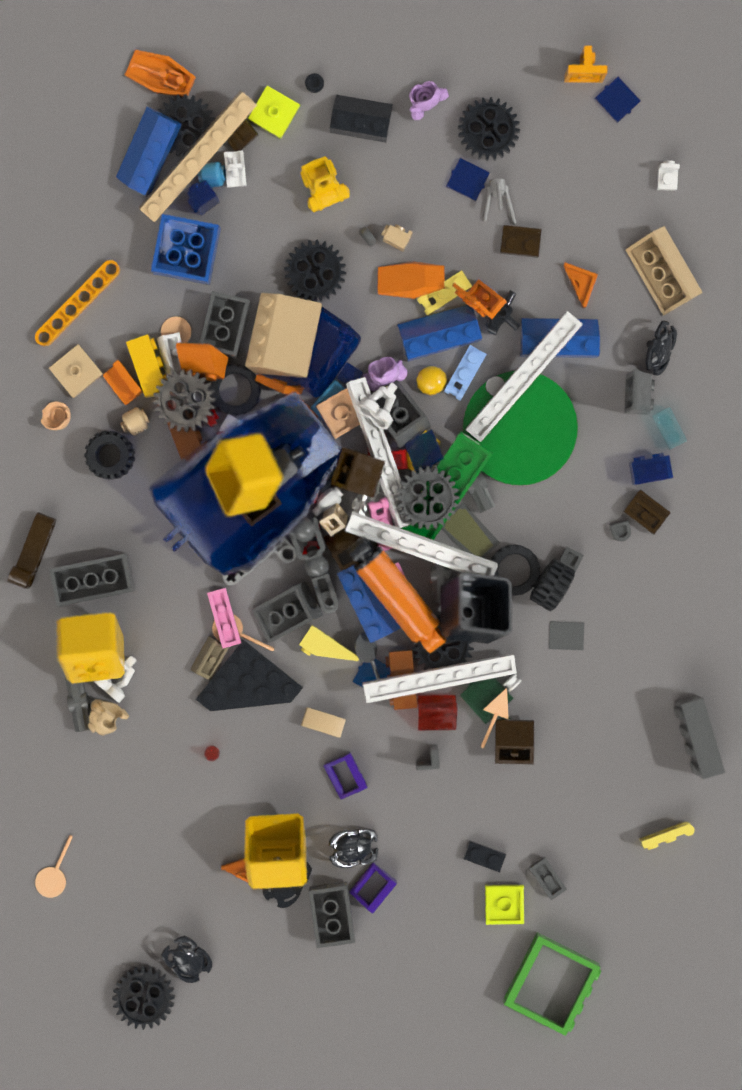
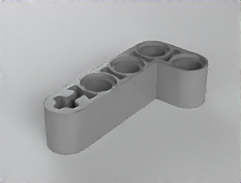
(278, 549)

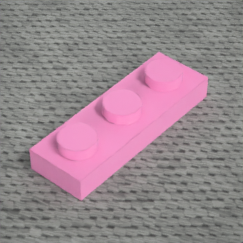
(224, 618)

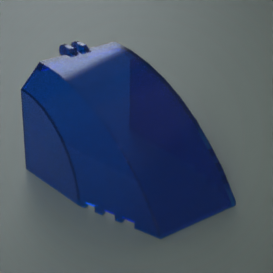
(229, 541)

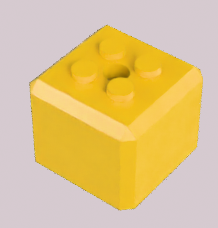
(243, 474)
(90, 647)
(275, 851)

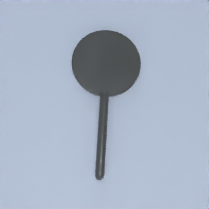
(366, 651)

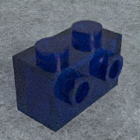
(202, 197)
(650, 470)

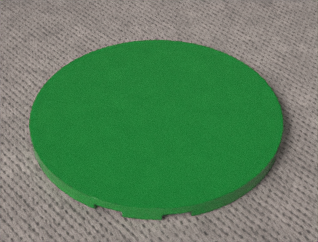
(531, 437)

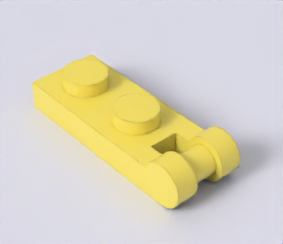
(445, 295)
(668, 835)

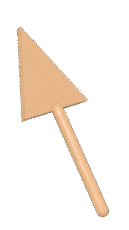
(498, 707)

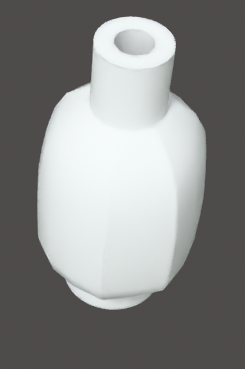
(327, 500)

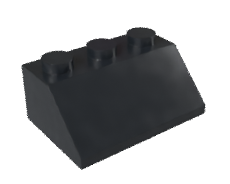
(361, 118)

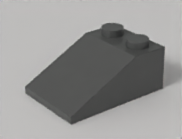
(638, 393)
(406, 417)
(287, 612)

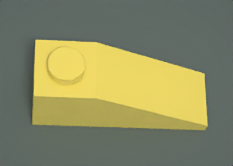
(322, 645)

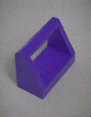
(348, 758)
(380, 895)

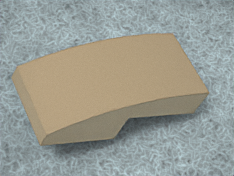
(323, 722)

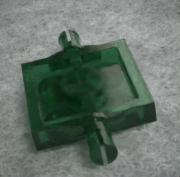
(480, 694)

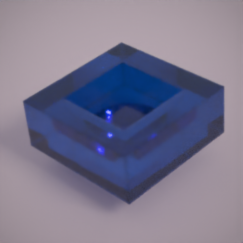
(349, 373)

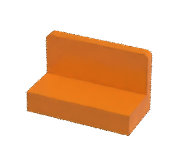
(122, 383)

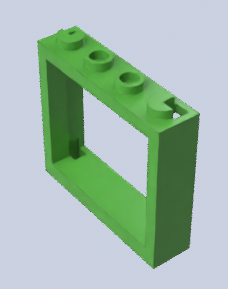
(519, 978)

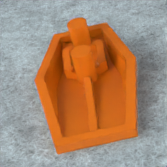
(160, 74)
(410, 279)

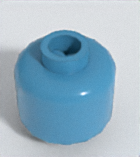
(213, 173)

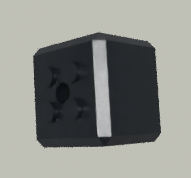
(488, 606)

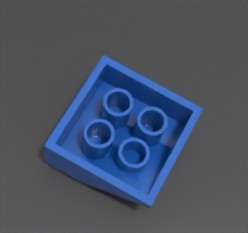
(185, 249)

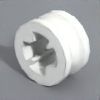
(512, 682)

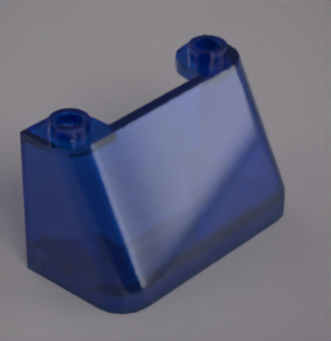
(332, 348)

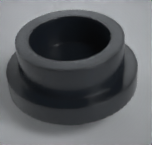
(314, 83)

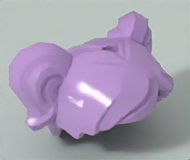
(432, 94)
(384, 372)

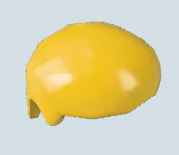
(431, 380)

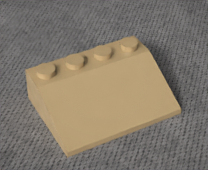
(283, 335)

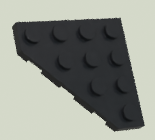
(248, 681)

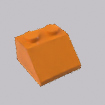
(202, 359)

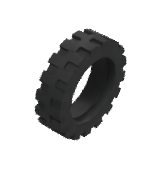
(254, 396)
(533, 563)

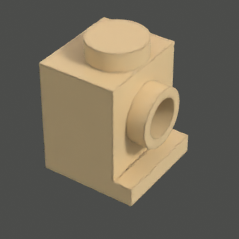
(396, 236)
(334, 519)

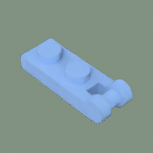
(465, 372)

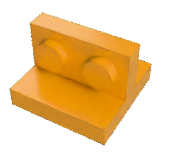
(586, 71)

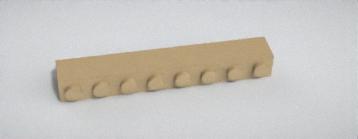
(197, 156)

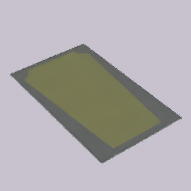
(469, 532)

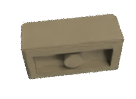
(209, 658)

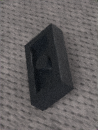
(484, 856)

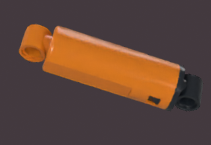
(396, 594)

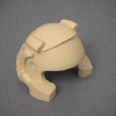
(104, 716)

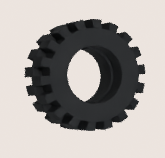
(93, 450)
(552, 585)

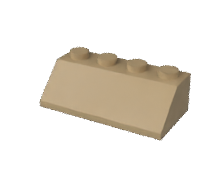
(663, 270)

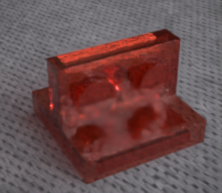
(437, 712)

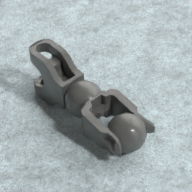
(316, 564)

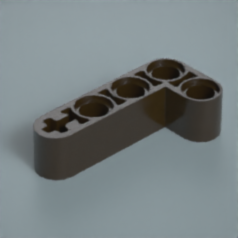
(32, 552)

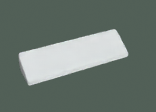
(171, 362)

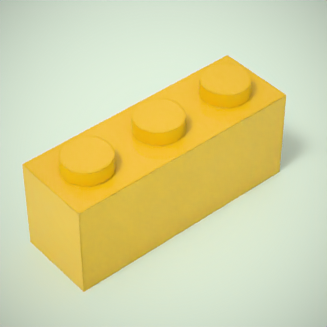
(146, 363)

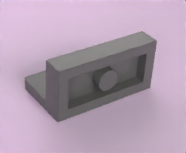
(433, 764)

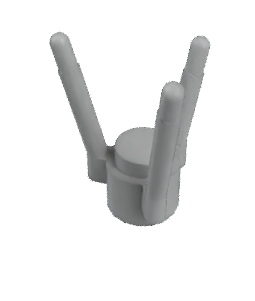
(498, 188)

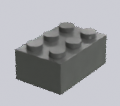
(225, 323)
(332, 914)

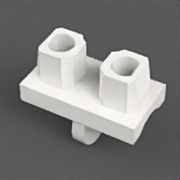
(235, 169)

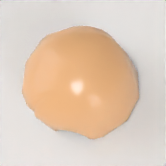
(56, 416)

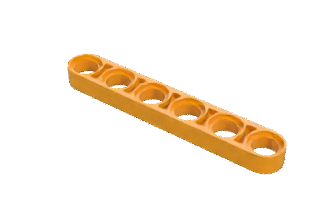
(74, 300)

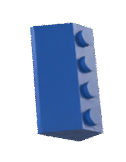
(148, 151)
(439, 332)
(582, 344)
(371, 612)

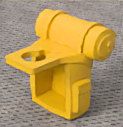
(324, 188)

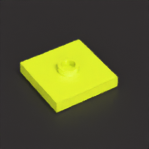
(274, 112)
(504, 904)

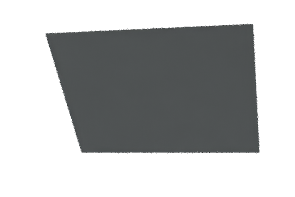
(566, 635)

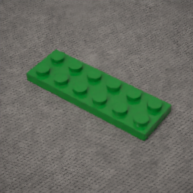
(463, 464)

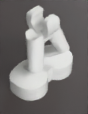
(370, 409)
(115, 690)

